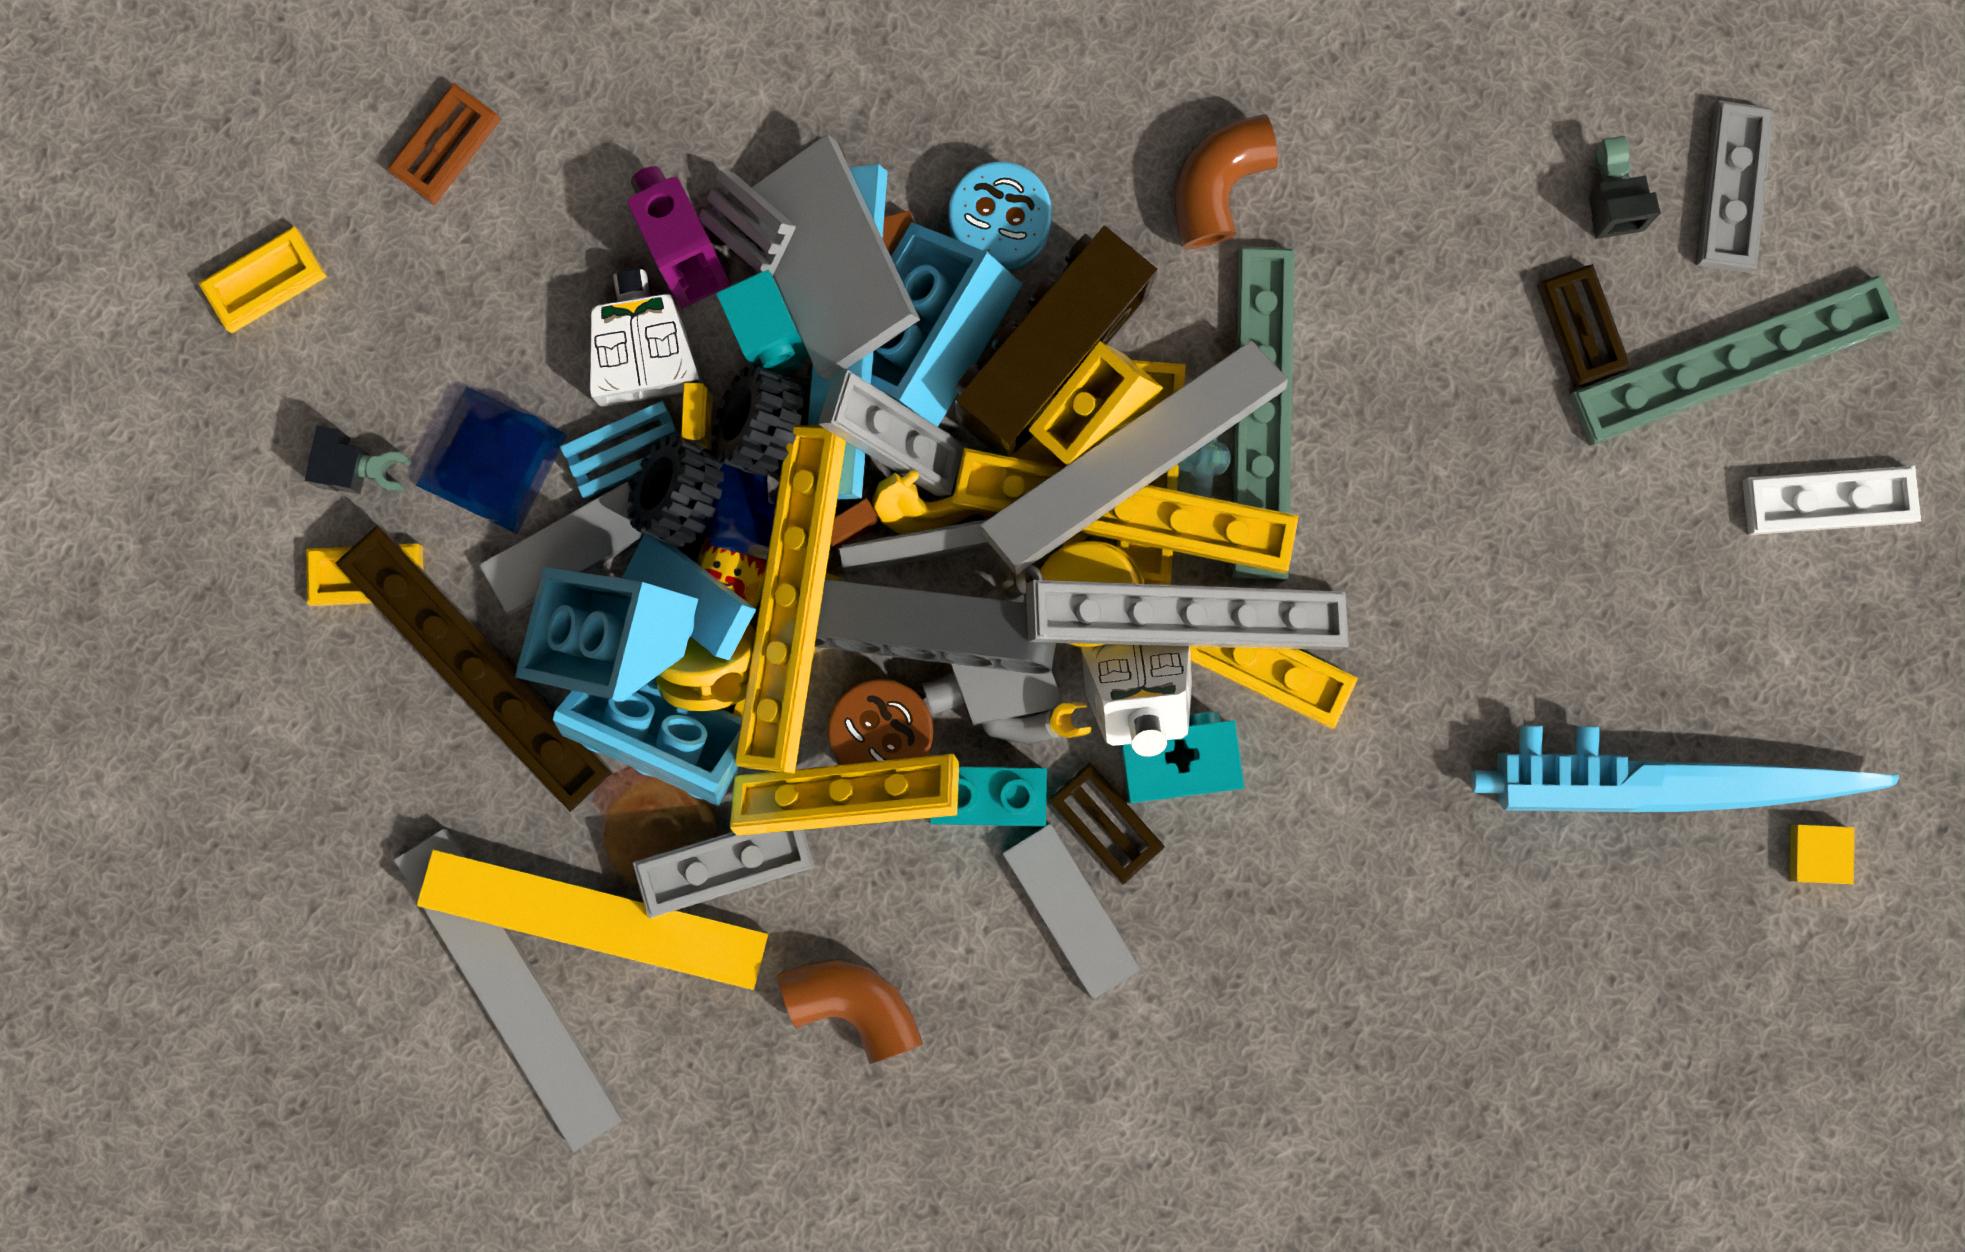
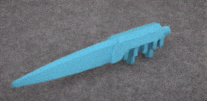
(1617, 785)

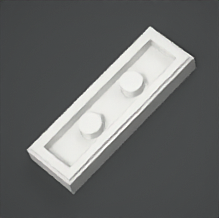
(1831, 500)

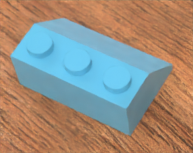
(959, 303)
(603, 633)
(657, 738)

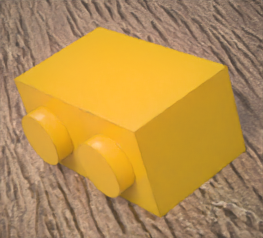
(1095, 403)

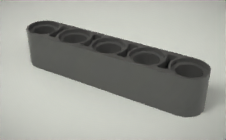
(930, 627)

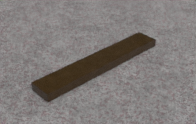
(472, 666)

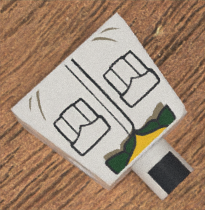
(639, 345)
(1139, 693)

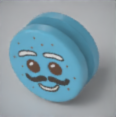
(1002, 213)

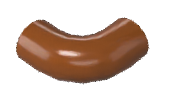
(1212, 171)
(854, 995)

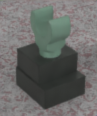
(1620, 203)

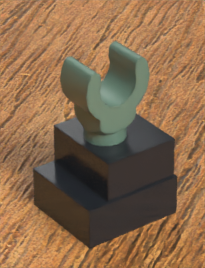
(343, 467)

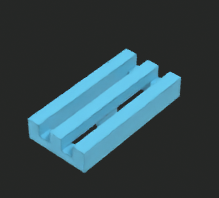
(608, 433)

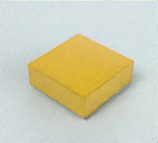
(697, 414)
(1822, 854)

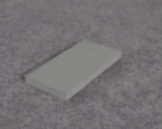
(836, 263)

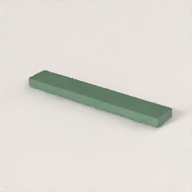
(1735, 360)
(1264, 436)

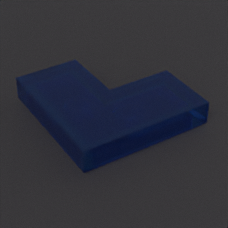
(742, 514)

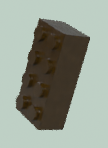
(1066, 322)

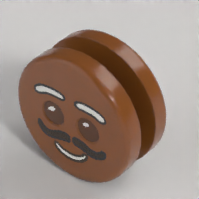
(879, 723)

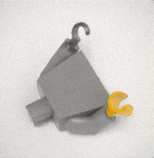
(1005, 702)

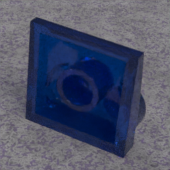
(491, 460)

